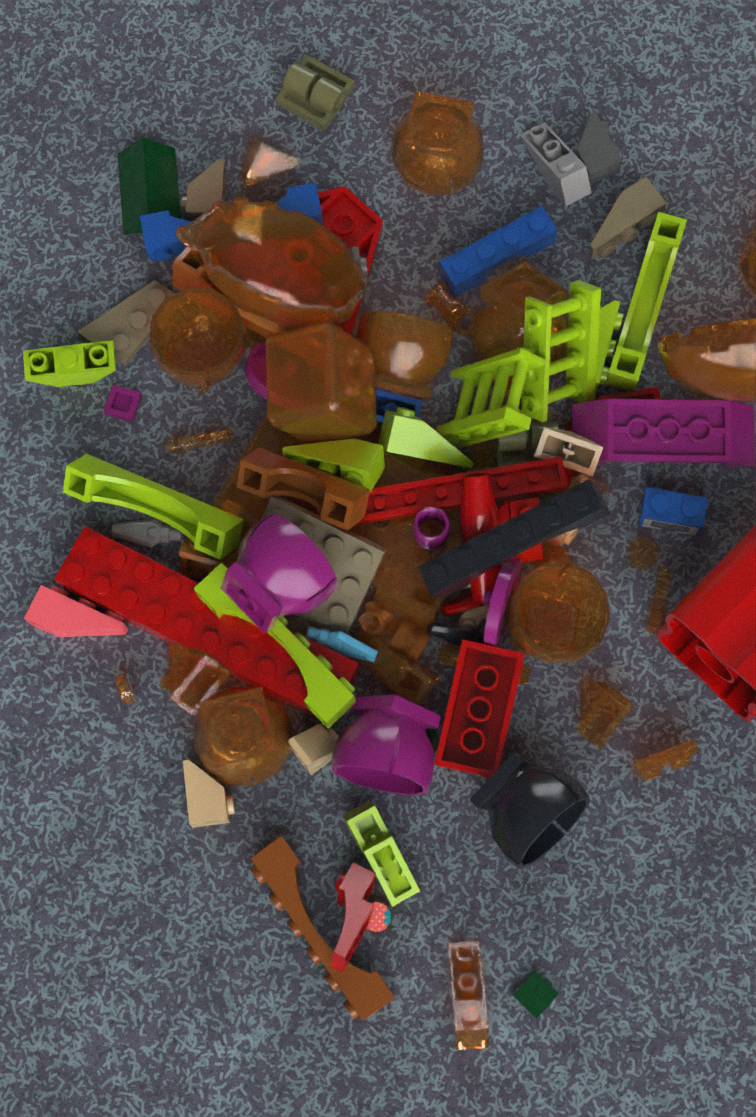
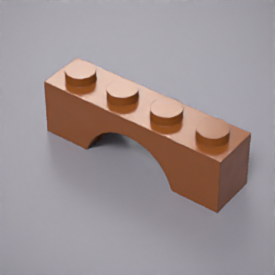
(335, 498)

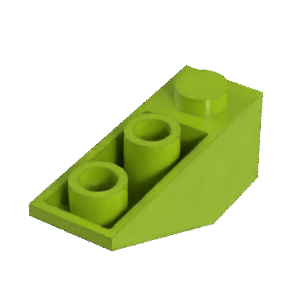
(347, 459)

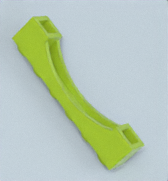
(646, 302)
(207, 526)
(327, 695)

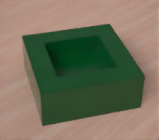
(535, 994)

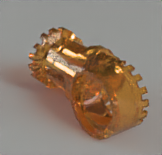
(451, 309)

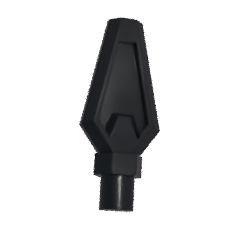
(454, 634)

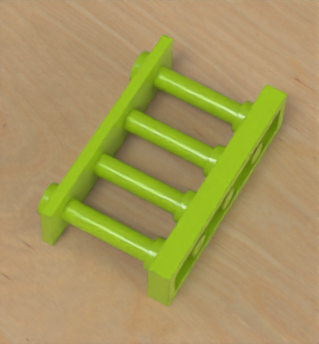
(581, 349)
(498, 419)

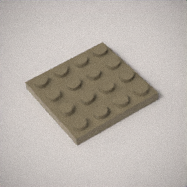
(349, 555)

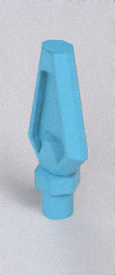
(342, 643)

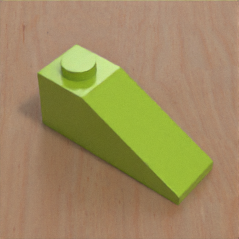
(411, 436)

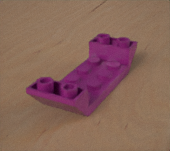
(668, 430)

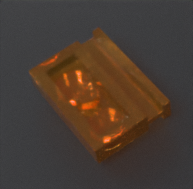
(676, 756)

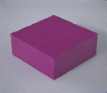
(122, 403)

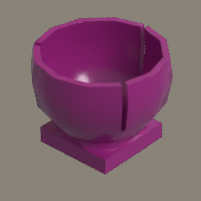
(278, 573)
(387, 746)

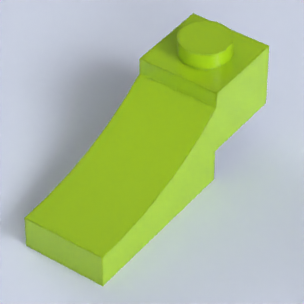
(381, 852)

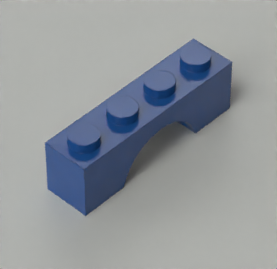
(475, 262)

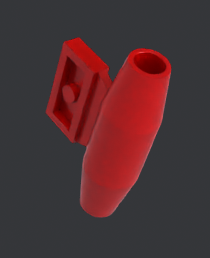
(481, 514)

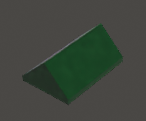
(147, 182)

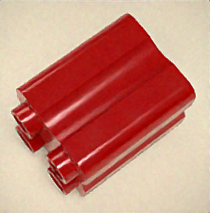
(716, 628)

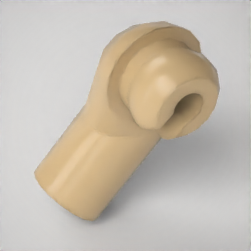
(473, 617)

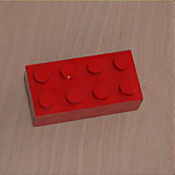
(479, 708)

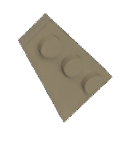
(128, 322)

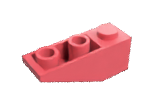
(65, 617)

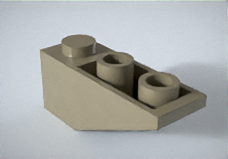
(631, 212)

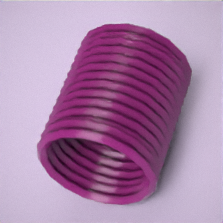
(426, 514)

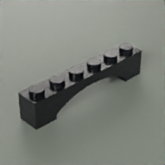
(543, 522)

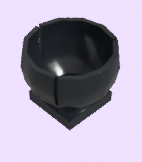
(525, 803)

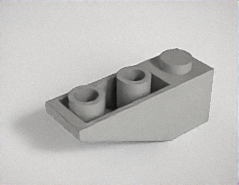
(558, 164)

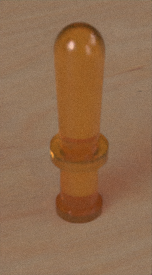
(192, 442)
(658, 607)

